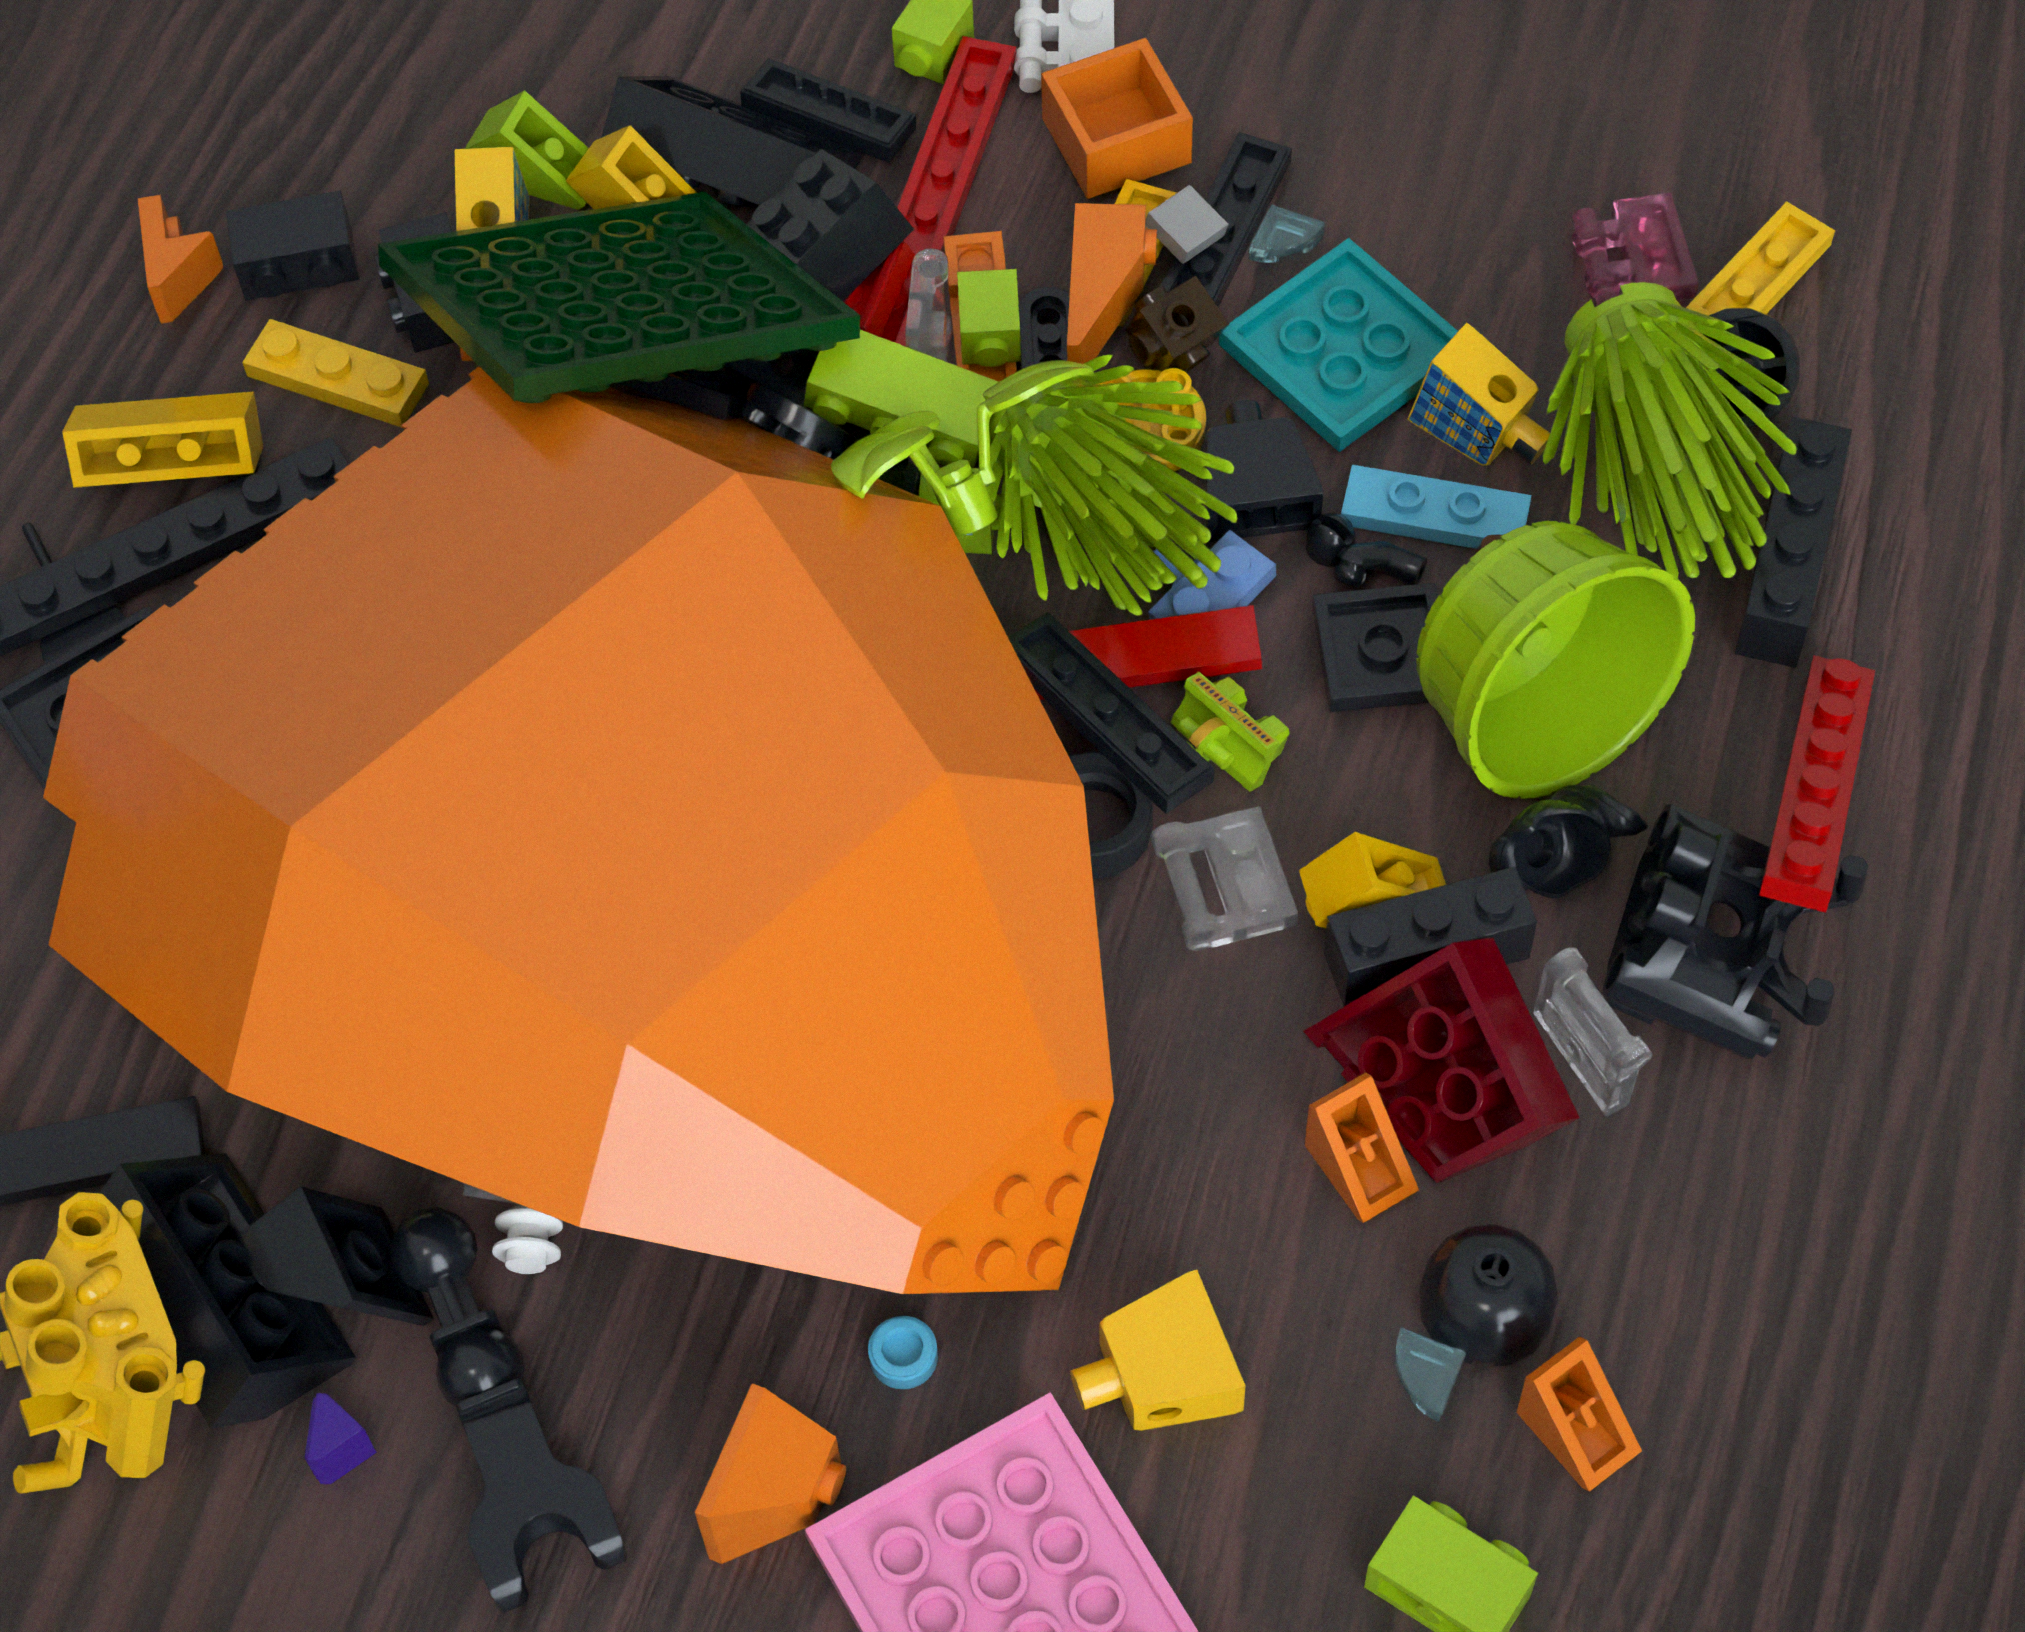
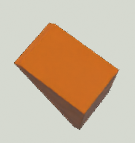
(1359, 1148)
(1578, 1415)

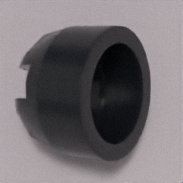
(1323, 538)

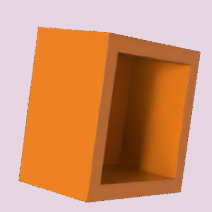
(1116, 117)

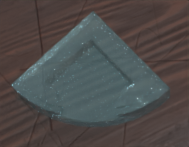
(1285, 234)
(1427, 1371)

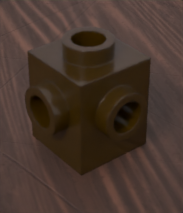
(1175, 327)

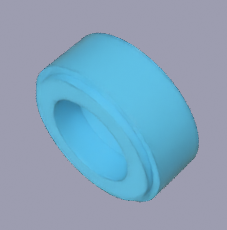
(903, 1352)

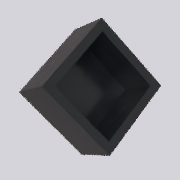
(832, 223)

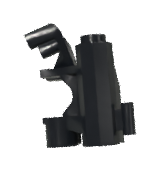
(1686, 974)

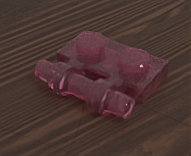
(1650, 242)

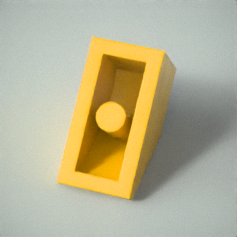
(624, 171)
(1365, 873)

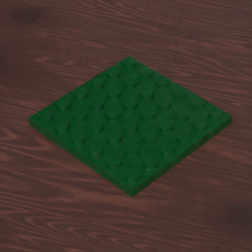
(616, 295)

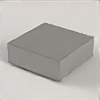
(1186, 224)

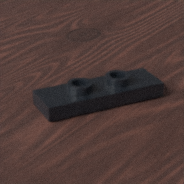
(828, 110)

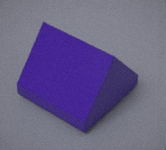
(334, 1441)

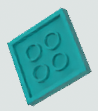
(1340, 343)

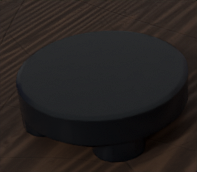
(793, 421)

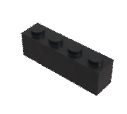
(1796, 543)

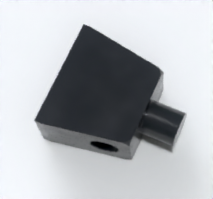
(1272, 476)

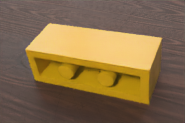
(163, 439)

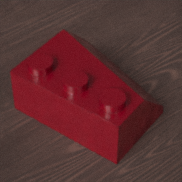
(1452, 1059)

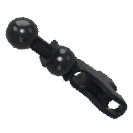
(482, 1376)

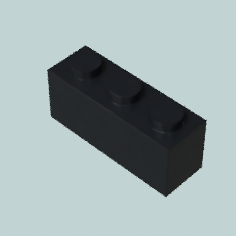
(1391, 936)

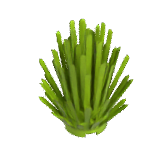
(1657, 379)
(1084, 465)

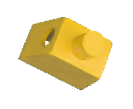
(1164, 1360)

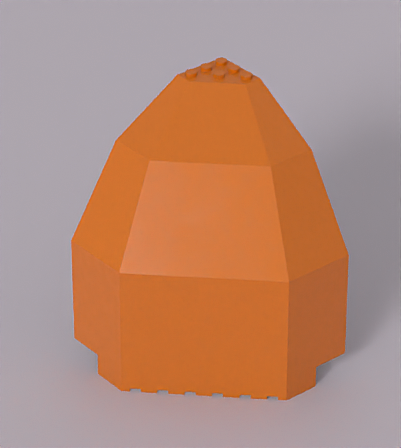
(615, 846)

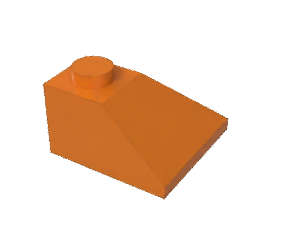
(767, 1478)

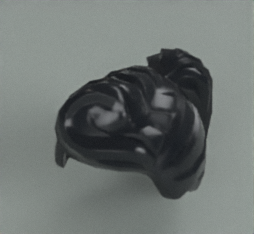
(1563, 839)

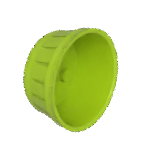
(1552, 655)

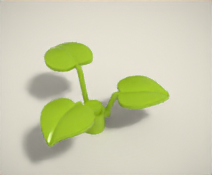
(957, 486)

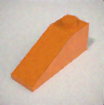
(1105, 272)

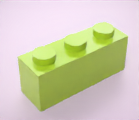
(878, 380)

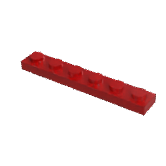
(1818, 784)

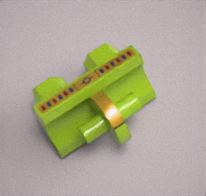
(1223, 732)

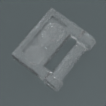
(927, 324)
(1244, 873)
(1589, 1031)

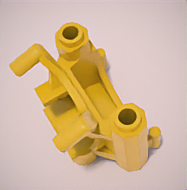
(93, 1346)

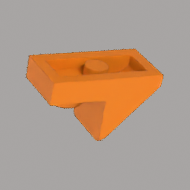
(175, 263)

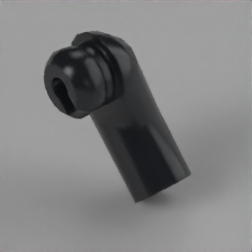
(1380, 557)

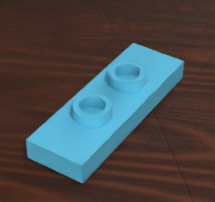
(1430, 507)

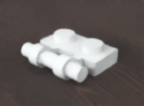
(1079, 27)

